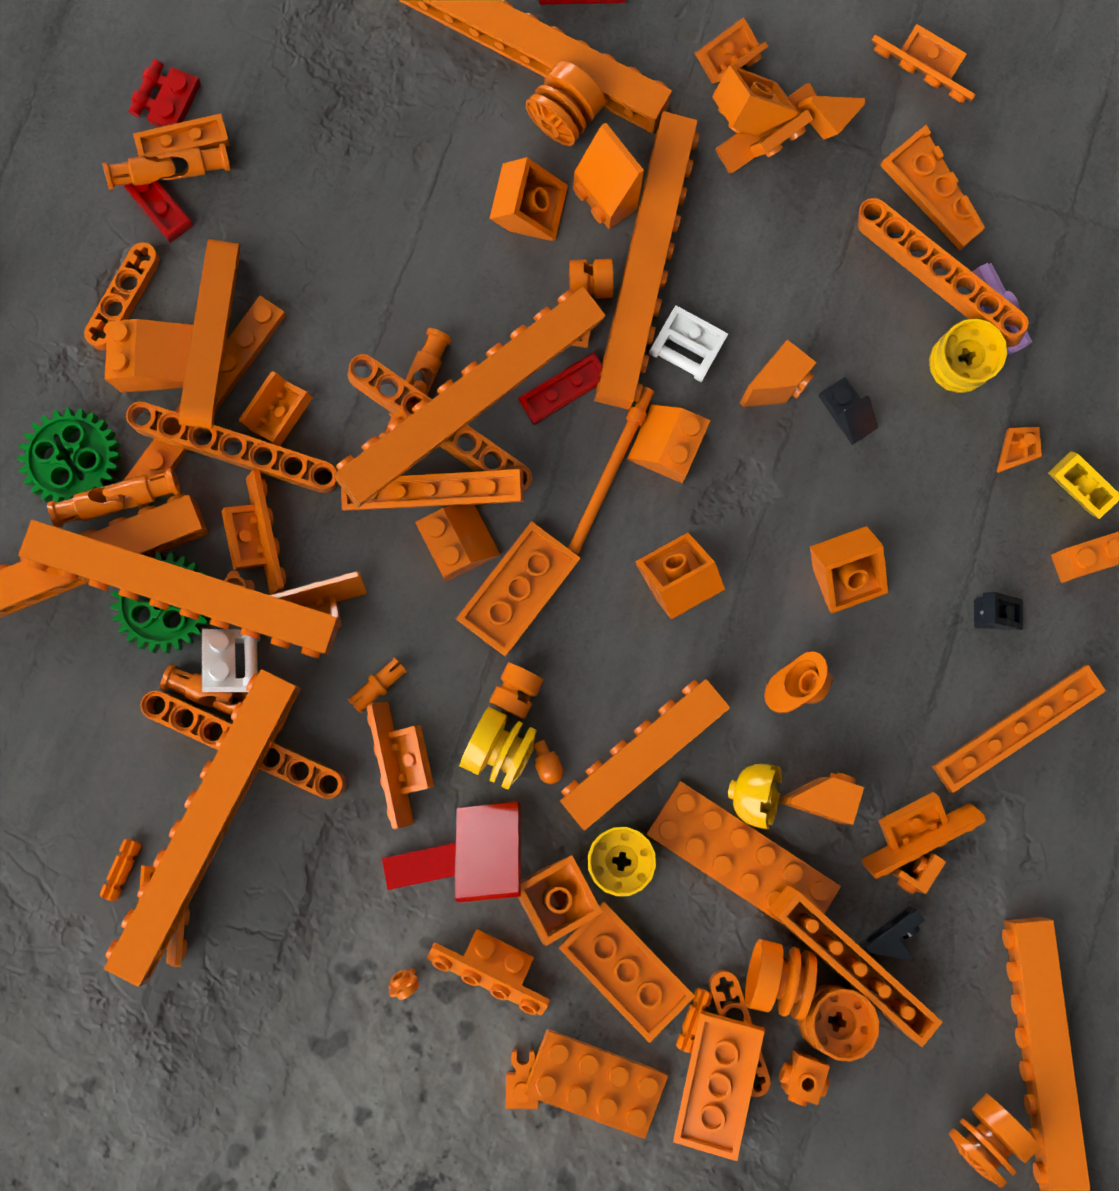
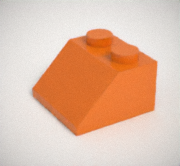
(752, 102)
(528, 200)
(783, 376)
(668, 441)
(457, 539)
(850, 569)
(680, 575)
(828, 797)
(558, 900)

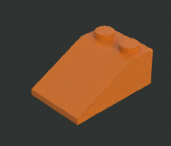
(608, 178)
(146, 354)

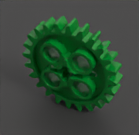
(46, 473)
(156, 629)

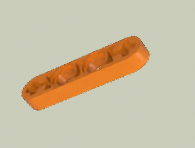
(116, 293)
(735, 990)

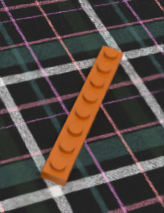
(240, 352)

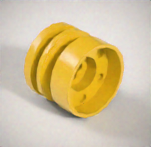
(973, 340)
(498, 748)
(606, 873)

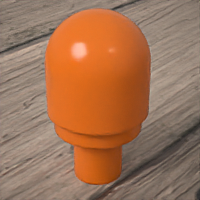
(547, 764)

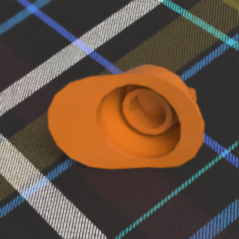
(799, 683)

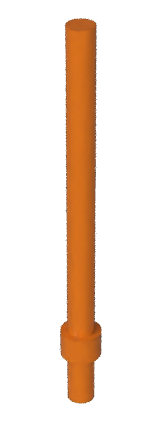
(634, 419)

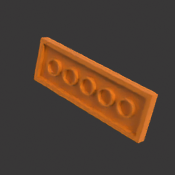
(735, 852)

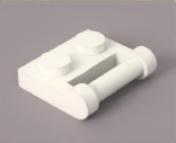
(693, 335)
(219, 660)

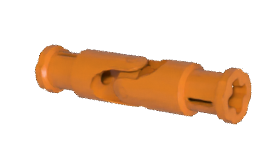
(148, 169)
(428, 363)
(136, 492)
(191, 687)

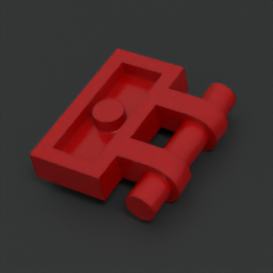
(173, 98)

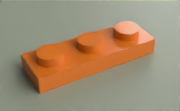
(200, 132)

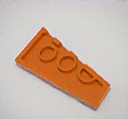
(927, 180)

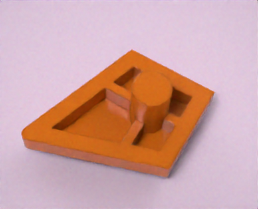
(1019, 447)

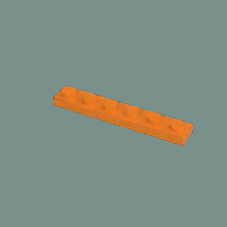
(445, 490)
(1018, 728)

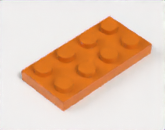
(518, 589)
(627, 972)
(595, 1083)
(719, 1085)

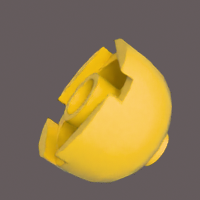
(756, 794)

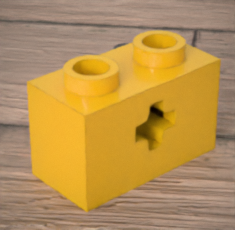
(1084, 484)

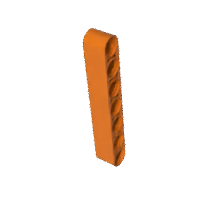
(938, 258)
(209, 334)
(407, 393)
(222, 437)
(200, 731)

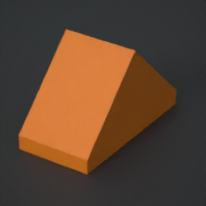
(831, 113)

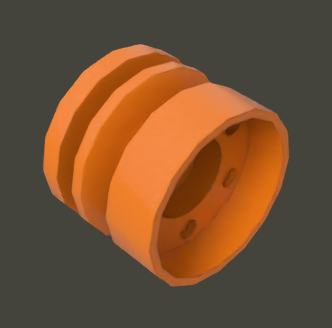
(565, 103)
(787, 980)
(856, 1025)
(993, 1141)

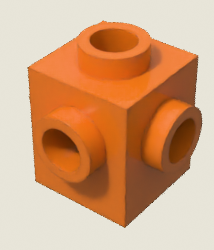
(804, 1078)

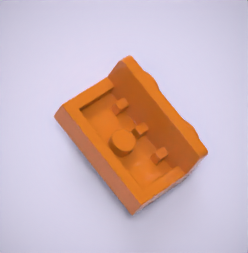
(732, 47)
(275, 409)

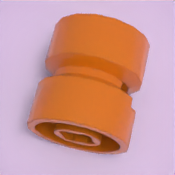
(594, 277)
(516, 690)

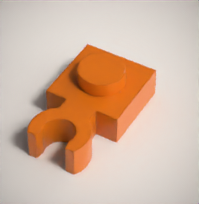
(516, 1083)

